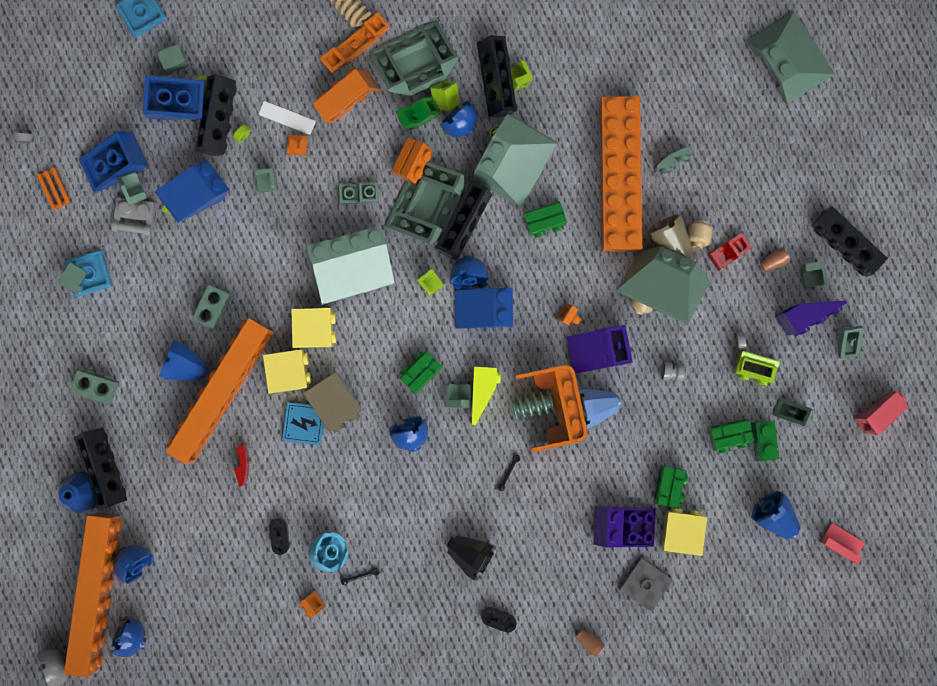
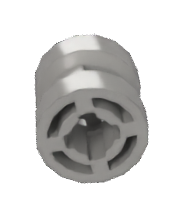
(673, 371)

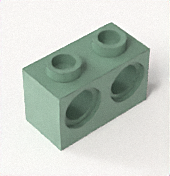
(216, 309)
(93, 391)

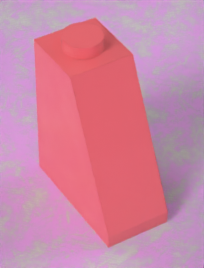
(882, 413)

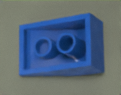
(173, 98)
(112, 159)
(193, 191)
(484, 308)

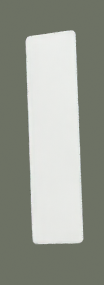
(287, 117)

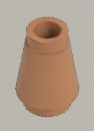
(776, 259)
(591, 643)

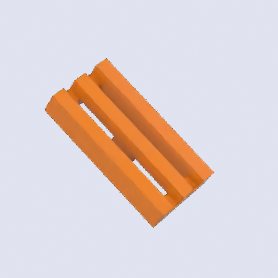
(45, 188)

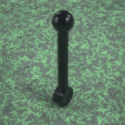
(516, 458)
(344, 581)

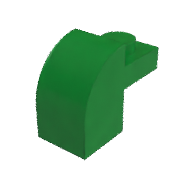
(418, 114)

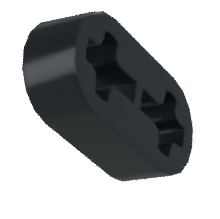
(275, 537)
(496, 623)

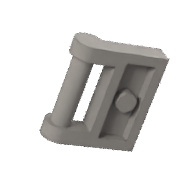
(137, 211)

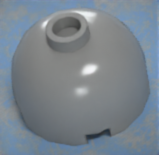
(53, 666)

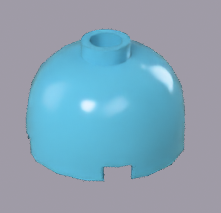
(328, 552)

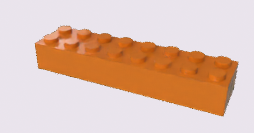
(620, 174)
(219, 392)
(93, 594)

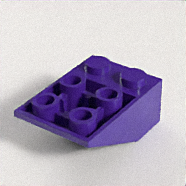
(801, 316)
(599, 349)
(624, 526)

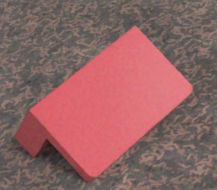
(843, 543)

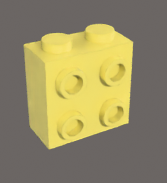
(313, 328)
(287, 371)
(684, 532)

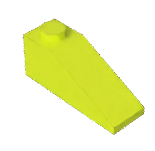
(484, 385)

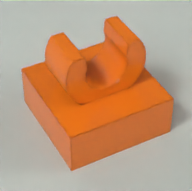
(297, 145)
(568, 316)
(312, 604)

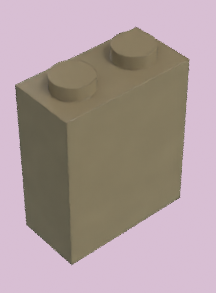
(333, 403)

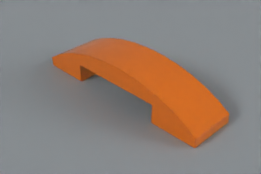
(356, 44)

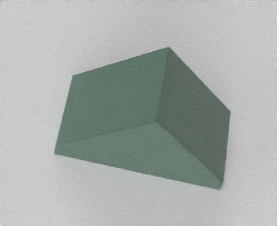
(849, 341)
(793, 413)

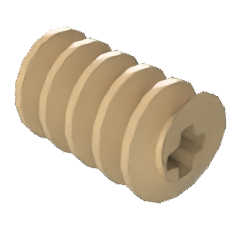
(352, 11)

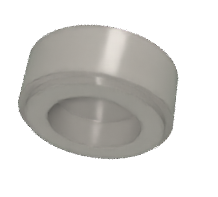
(24, 137)
(741, 341)

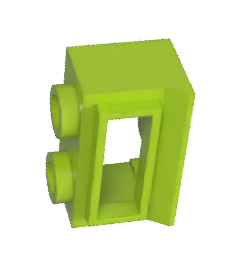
(757, 359)

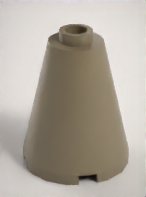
(673, 236)

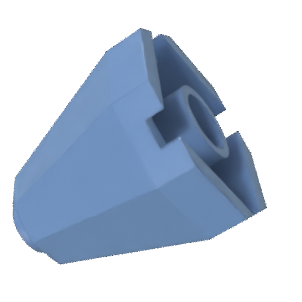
(598, 405)

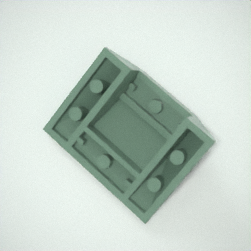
(791, 57)
(415, 60)
(514, 160)
(428, 205)
(665, 282)

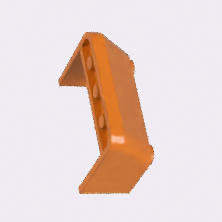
(568, 406)

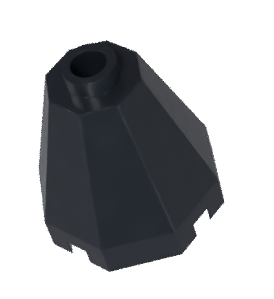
(470, 554)

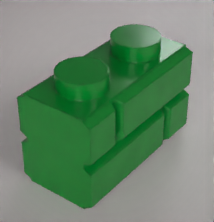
(545, 219)
(420, 372)
(730, 435)
(765, 440)
(670, 486)

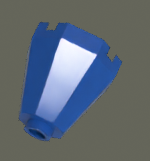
(183, 364)
(76, 493)
(777, 515)

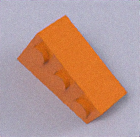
(345, 94)

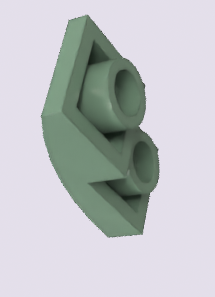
(669, 162)
(358, 193)

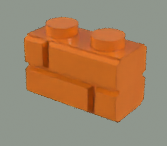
(412, 160)

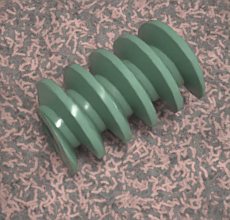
(533, 404)

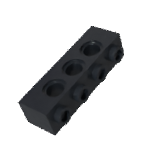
(496, 76)
(211, 104)
(464, 220)
(873, 256)
(92, 464)

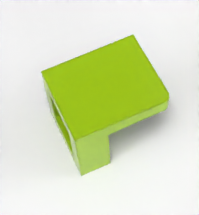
(521, 75)
(446, 95)
(430, 282)

